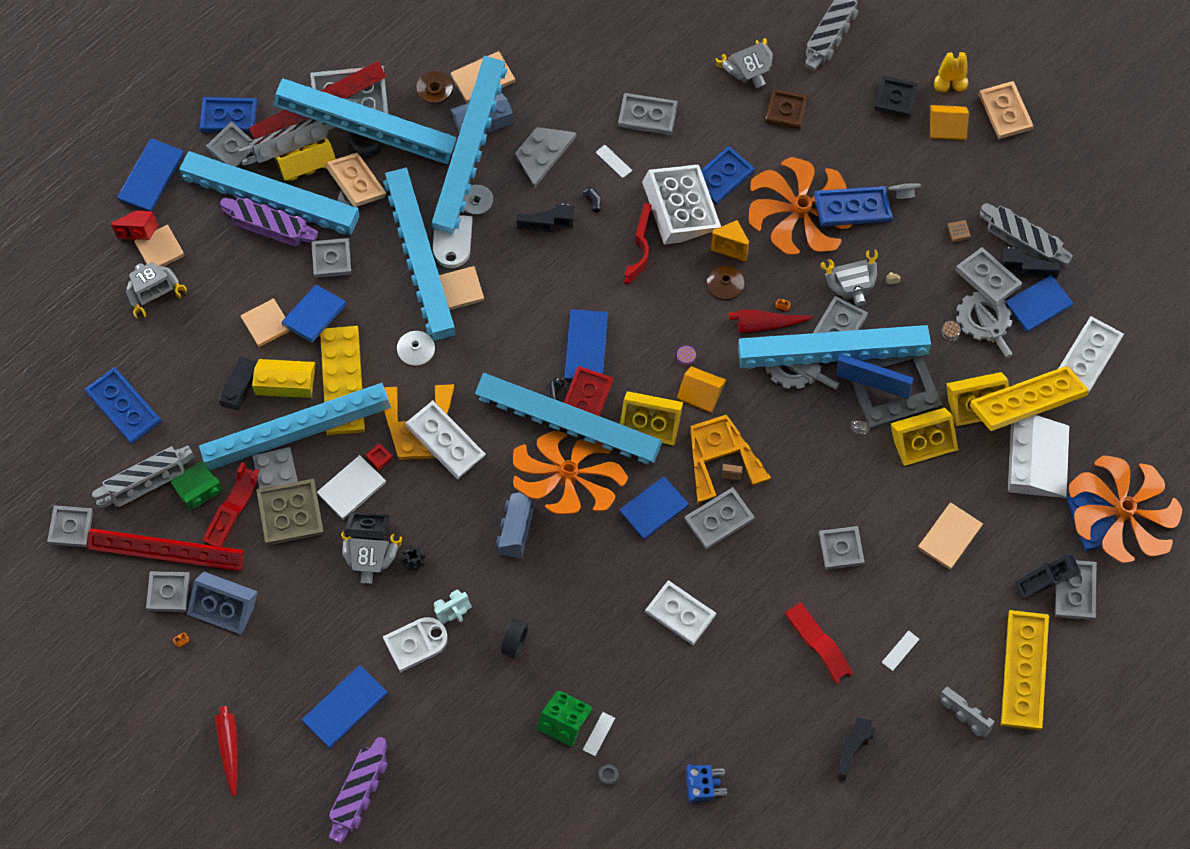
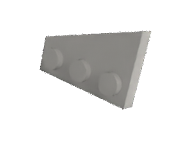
(971, 716)

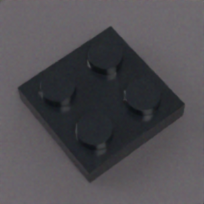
(896, 96)
(367, 525)

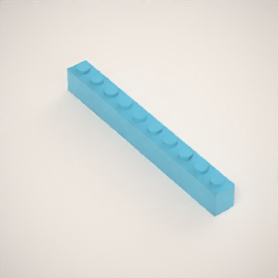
(364, 121)
(468, 145)
(266, 191)
(420, 254)
(828, 346)
(569, 418)
(295, 426)

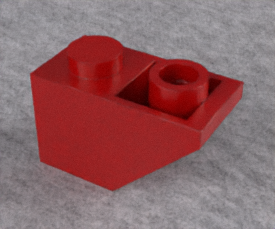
(136, 225)

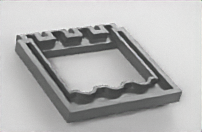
(901, 408)

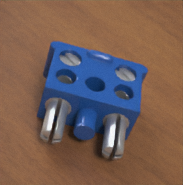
(695, 786)

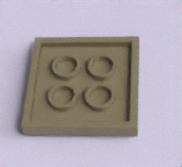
(290, 512)

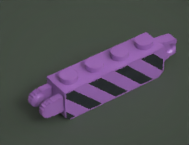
(268, 222)
(357, 789)

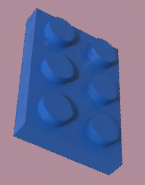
(1100, 527)

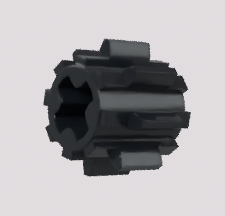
(411, 553)

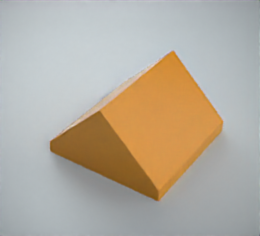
(948, 122)
(730, 241)
(700, 389)

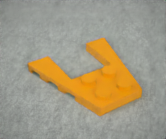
(717, 439)
(405, 443)

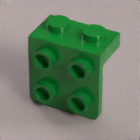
(196, 485)
(563, 718)

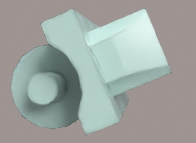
(452, 609)

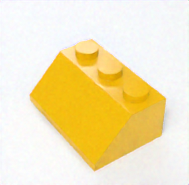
(305, 159)
(284, 378)
(964, 391)
(652, 416)
(925, 436)

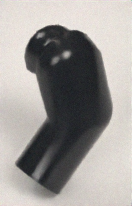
(591, 193)
(553, 386)

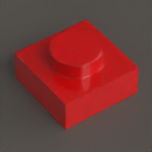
(379, 456)

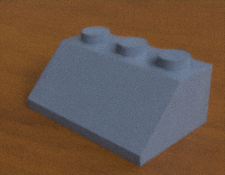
(500, 118)
(515, 525)
(221, 602)

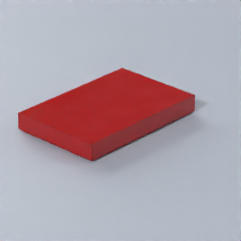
(589, 390)

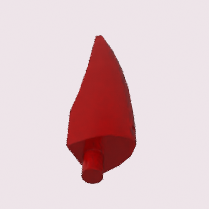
(758, 320)
(228, 746)

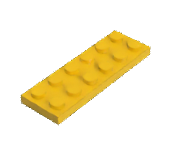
(341, 370)
(1029, 398)
(1025, 670)

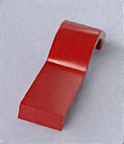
(635, 270)
(232, 507)
(819, 641)

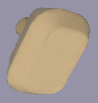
(892, 278)

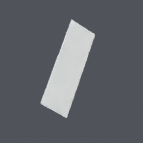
(614, 161)
(900, 650)
(598, 734)

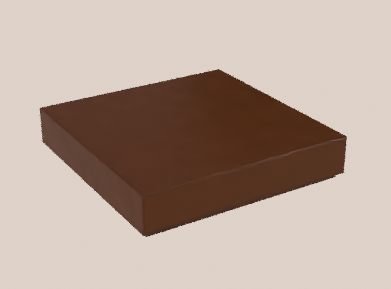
(786, 109)

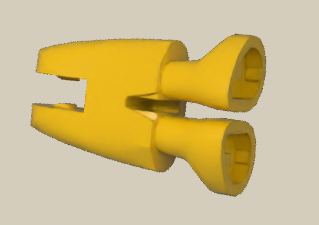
(954, 71)

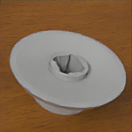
(905, 190)
(480, 194)

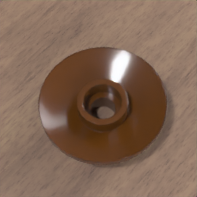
(431, 81)
(722, 289)

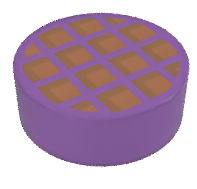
(686, 355)

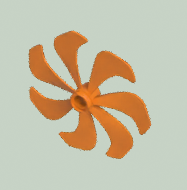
(782, 234)
(566, 473)
(1112, 542)

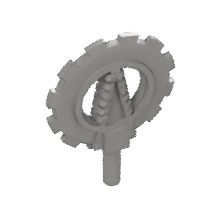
(990, 328)
(805, 374)

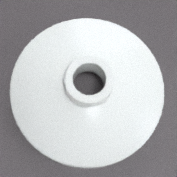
(415, 355)

